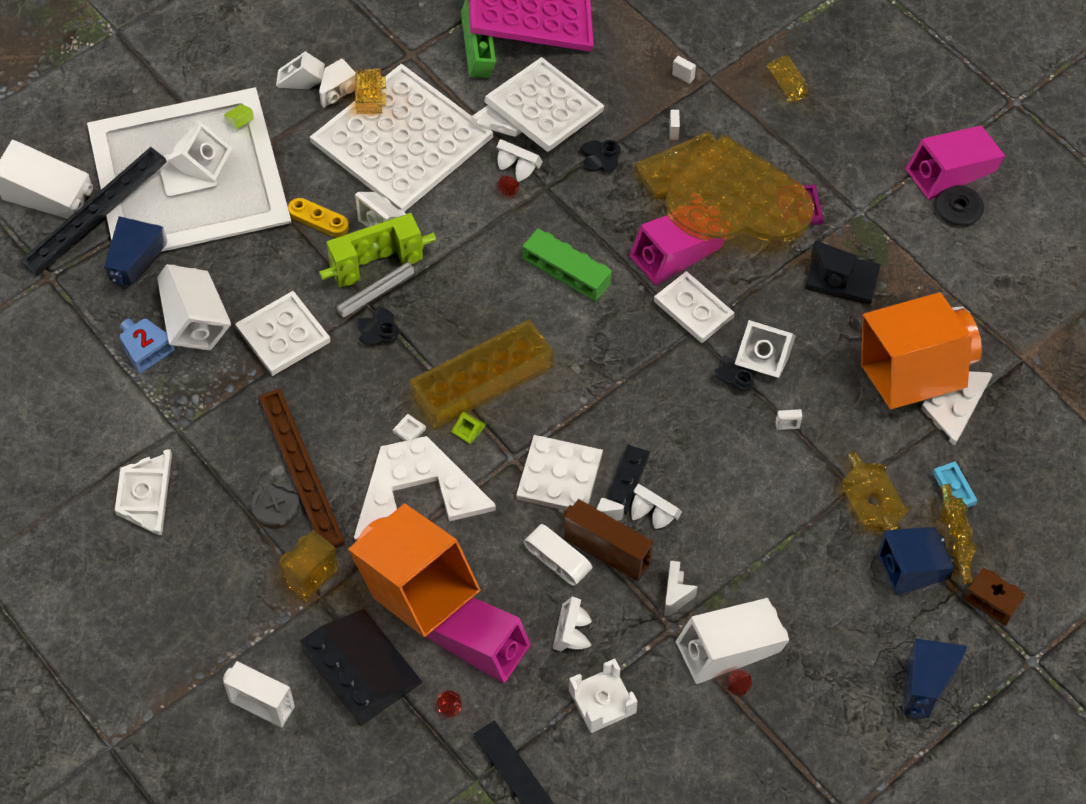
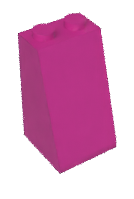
(953, 160)
(666, 250)
(484, 638)

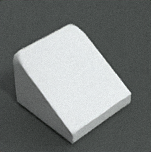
(611, 509)

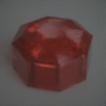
(508, 186)
(739, 682)
(449, 703)

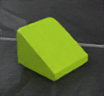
(239, 116)
(468, 427)

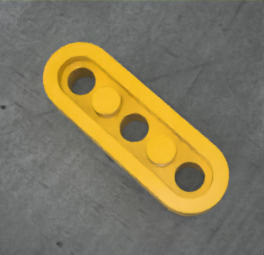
(323, 223)

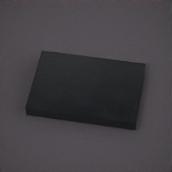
(860, 285)

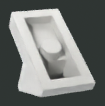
(677, 592)

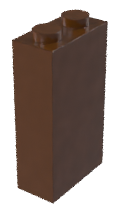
(607, 539)

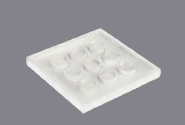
(544, 104)

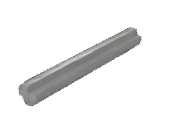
(375, 289)

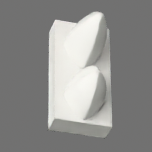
(526, 161)
(646, 500)
(566, 634)

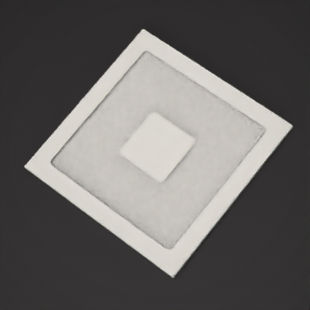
(191, 209)

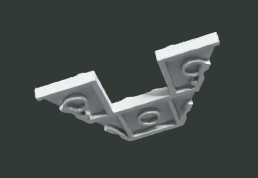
(415, 464)

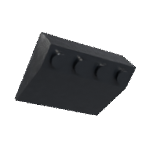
(359, 665)

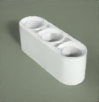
(558, 555)

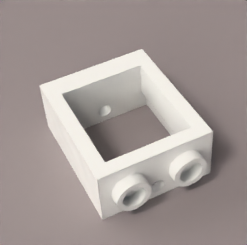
(258, 694)

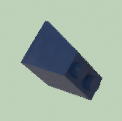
(133, 249)
(915, 558)
(929, 673)

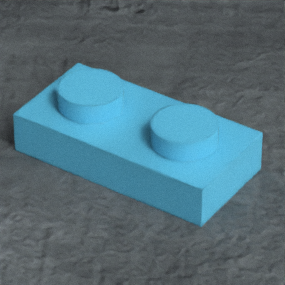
(960, 488)

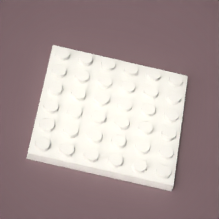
(408, 145)

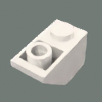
(336, 82)

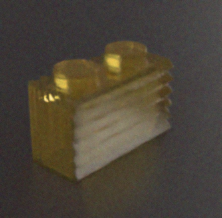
(368, 91)

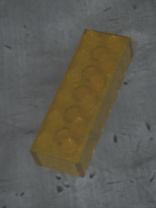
(481, 373)

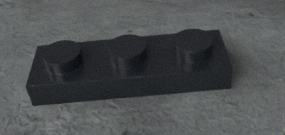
(628, 476)

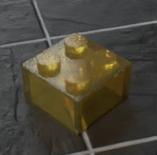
(308, 565)

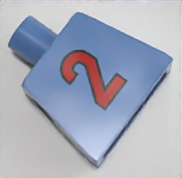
(144, 343)

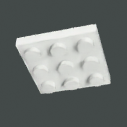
(282, 333)
(558, 473)

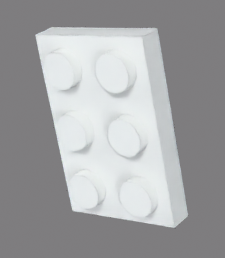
(694, 307)

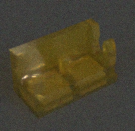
(788, 78)

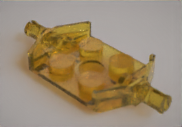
(872, 481)
(954, 513)

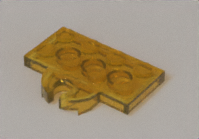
(662, 168)

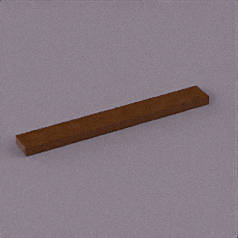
(300, 467)

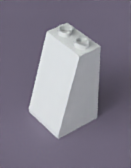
(42, 181)
(191, 307)
(731, 639)

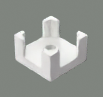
(602, 697)

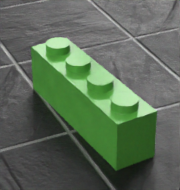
(478, 49)
(567, 264)

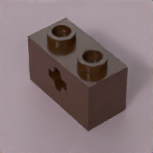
(982, 596)

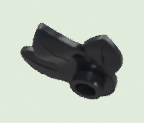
(599, 155)
(374, 328)
(733, 374)

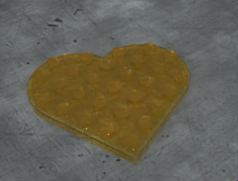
(737, 193)

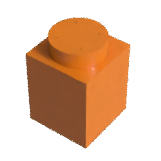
(919, 349)
(414, 569)

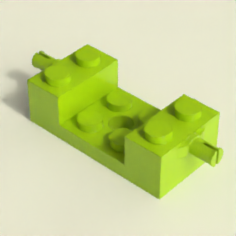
(371, 243)

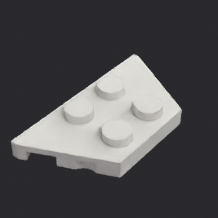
(492, 120)
(955, 408)
(144, 492)

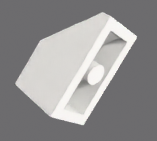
(301, 73)

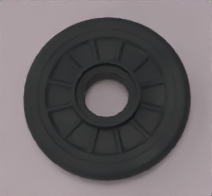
(957, 216)

